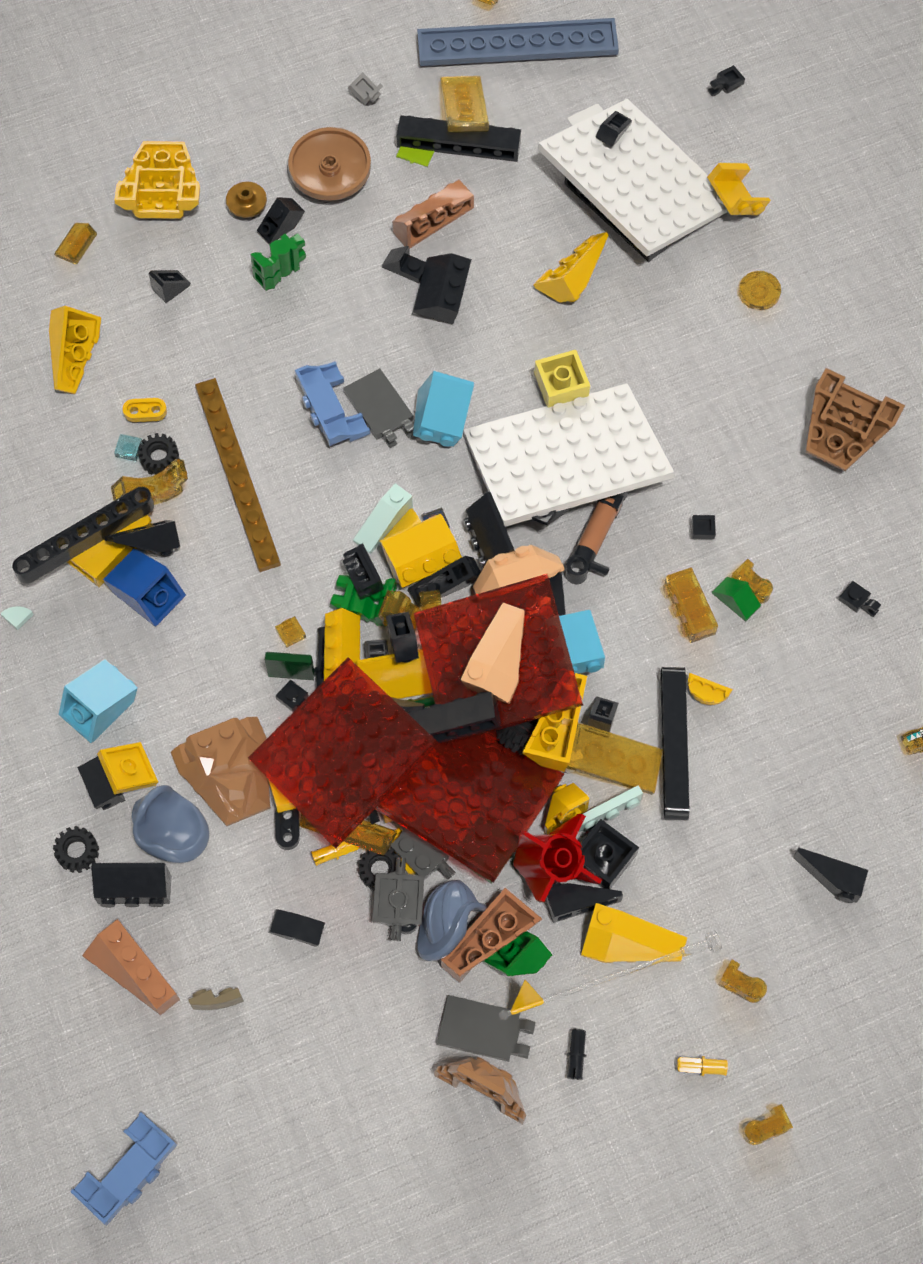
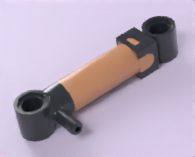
(592, 539)

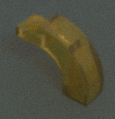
(161, 486)

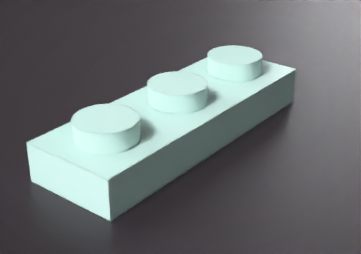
(612, 807)

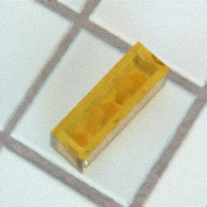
(690, 605)

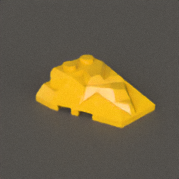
(159, 182)

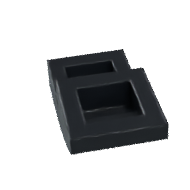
(296, 927)

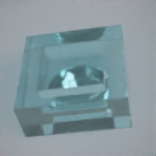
(127, 447)

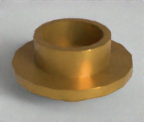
(246, 199)

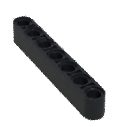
(78, 544)
(674, 743)

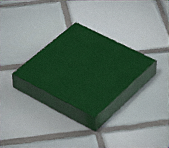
(289, 665)

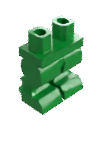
(284, 259)
(364, 608)

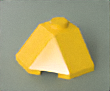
(565, 804)

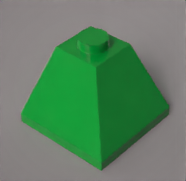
(520, 956)

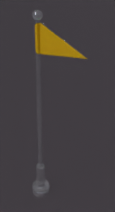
(529, 998)

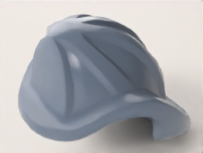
(169, 826)
(446, 919)

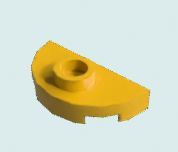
(707, 691)

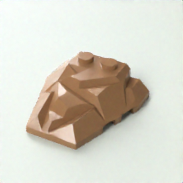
(847, 421)
(220, 770)
(487, 1080)

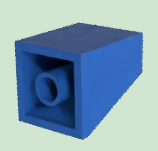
(145, 586)

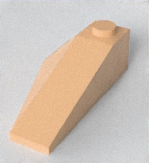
(497, 656)

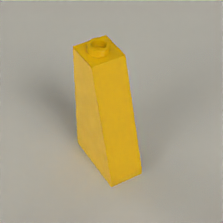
(104, 556)

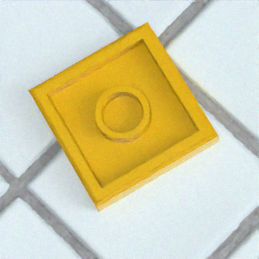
(127, 768)

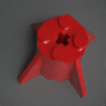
(552, 858)

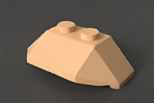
(517, 566)

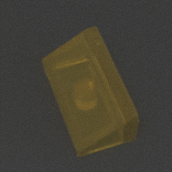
(76, 242)

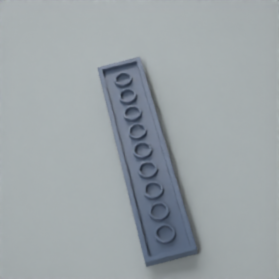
(517, 41)

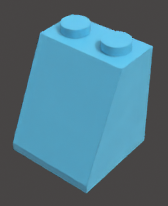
(442, 408)
(583, 642)
(96, 699)

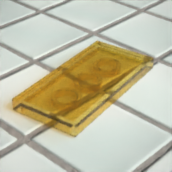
(464, 103)
(615, 758)

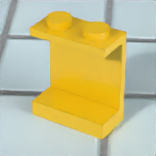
(728, 184)

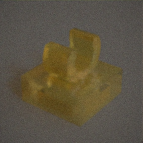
(290, 631)

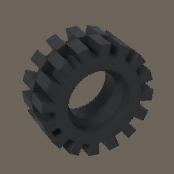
(154, 444)
(516, 736)
(85, 859)
(369, 859)

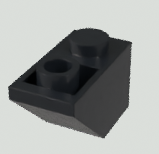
(280, 219)

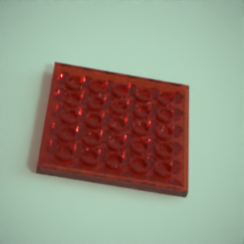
(545, 670)
(343, 752)
(472, 801)

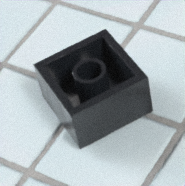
(607, 853)

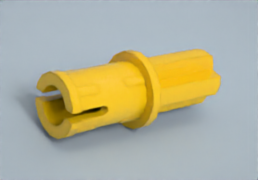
(329, 852)
(702, 1065)

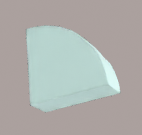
(17, 616)

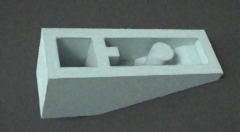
(384, 517)

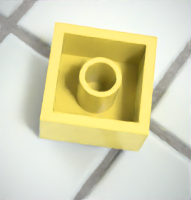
(561, 378)

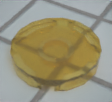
(759, 290)

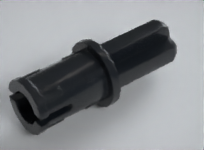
(576, 1054)

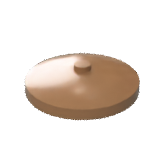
(329, 163)

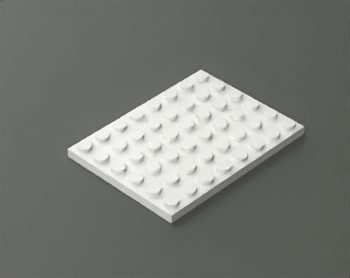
(639, 182)
(567, 454)

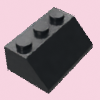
(442, 287)
(487, 529)
(131, 884)

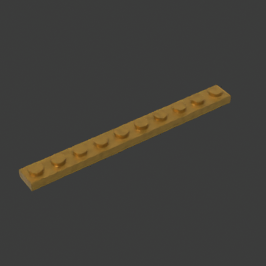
(238, 475)

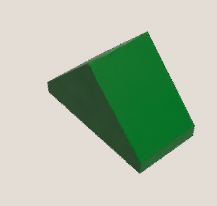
(738, 597)

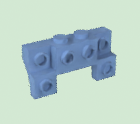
(325, 406)
(130, 1174)

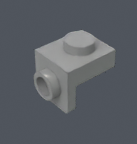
(365, 89)

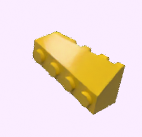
(554, 736)

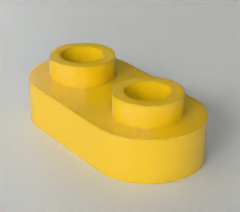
(145, 409)

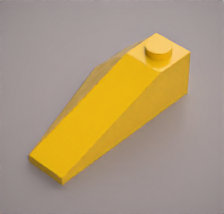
(574, 271)
(71, 342)
(623, 937)

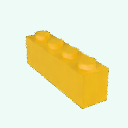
(341, 639)

